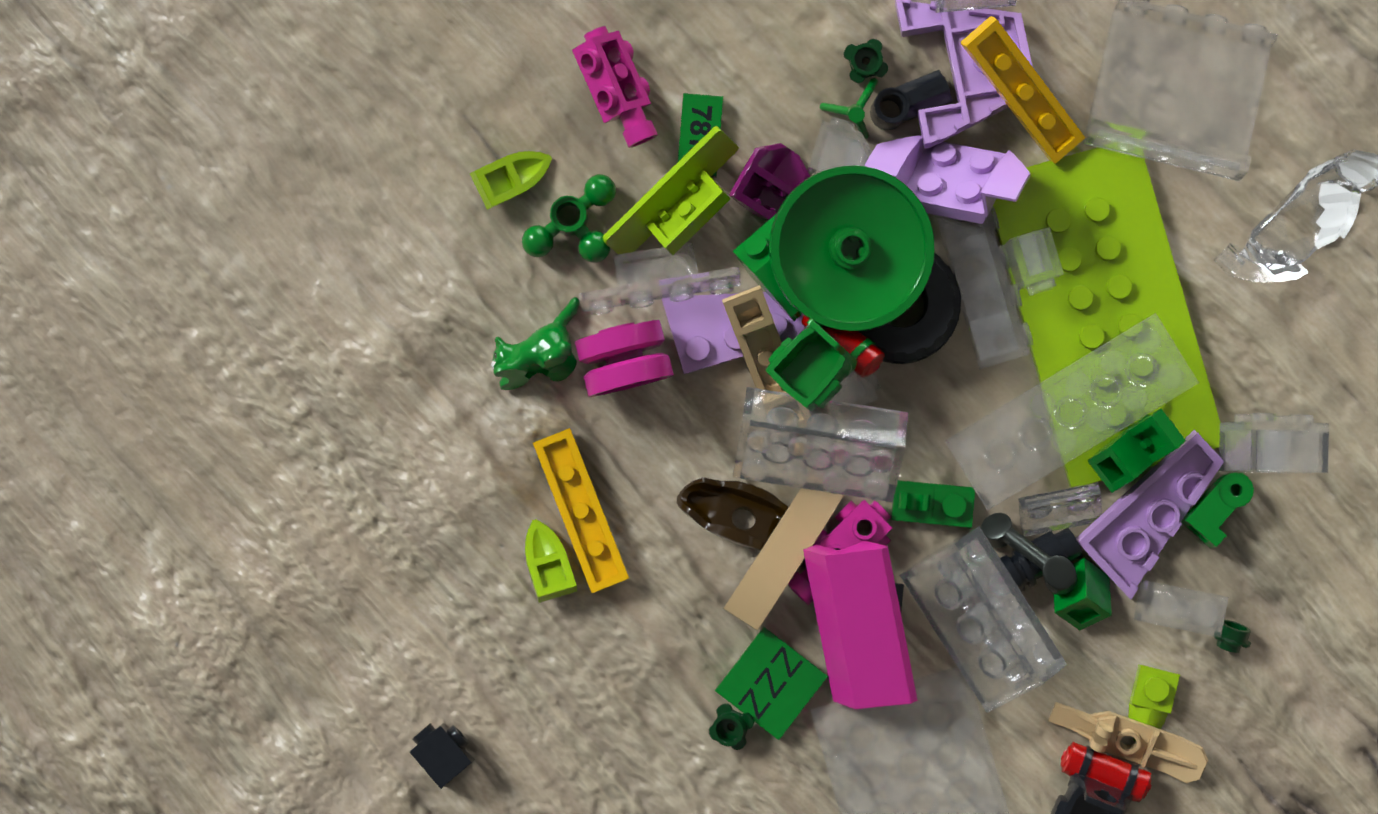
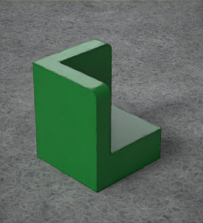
(1088, 600)

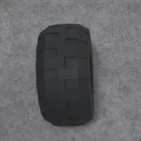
(933, 329)

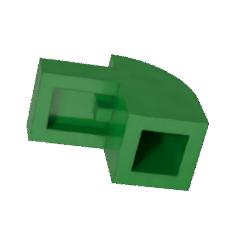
(1136, 450)

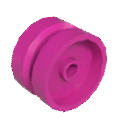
(622, 351)

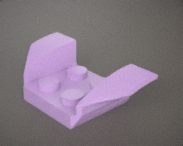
(952, 177)

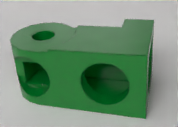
(1216, 506)

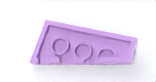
(705, 332)
(1141, 521)

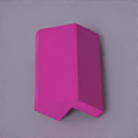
(860, 625)

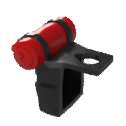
(1099, 783)

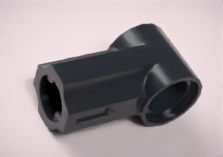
(910, 97)

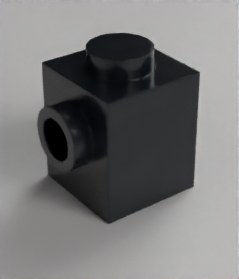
(441, 752)

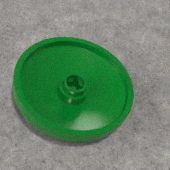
(851, 248)

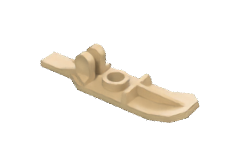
(1152, 746)

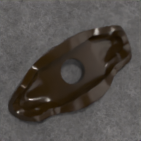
(714, 502)

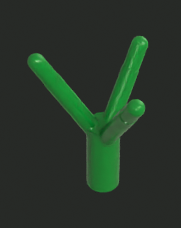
(854, 112)

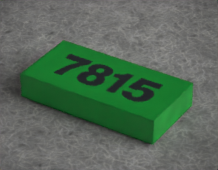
(698, 117)

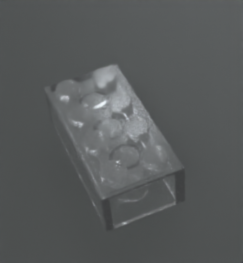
(826, 450)
(983, 620)

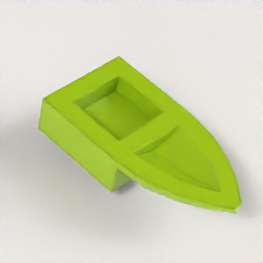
(509, 176)
(548, 563)
(1152, 696)

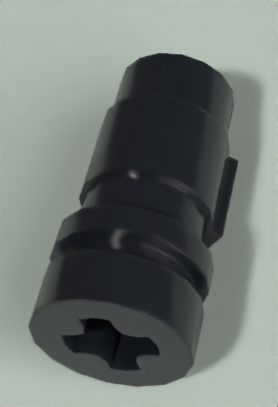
(1026, 572)

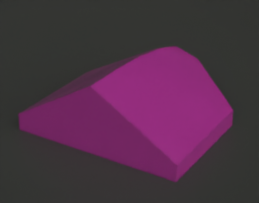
(768, 179)

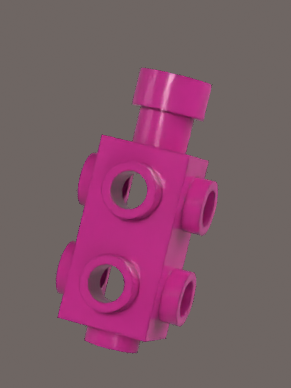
(613, 83)
(846, 535)

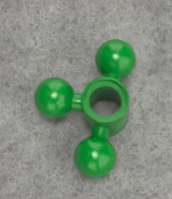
(539, 240)

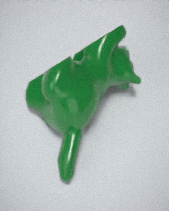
(544, 352)

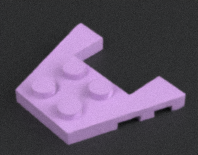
(974, 92)

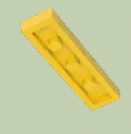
(1022, 89)
(581, 510)

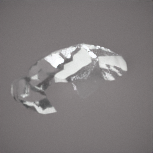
(1335, 194)

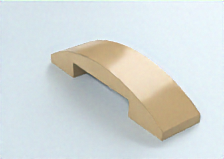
(754, 333)
(781, 556)

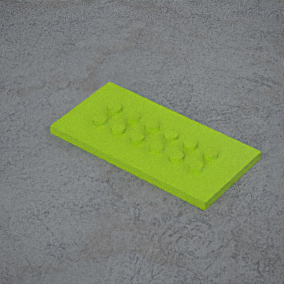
(1113, 277)

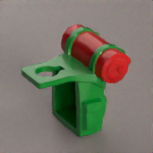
(819, 360)

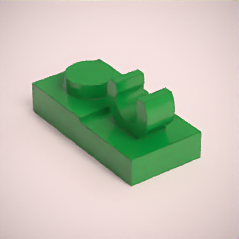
(933, 504)

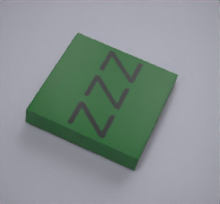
(771, 683)

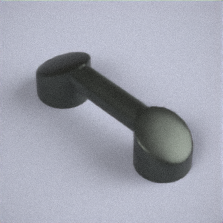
(1057, 570)

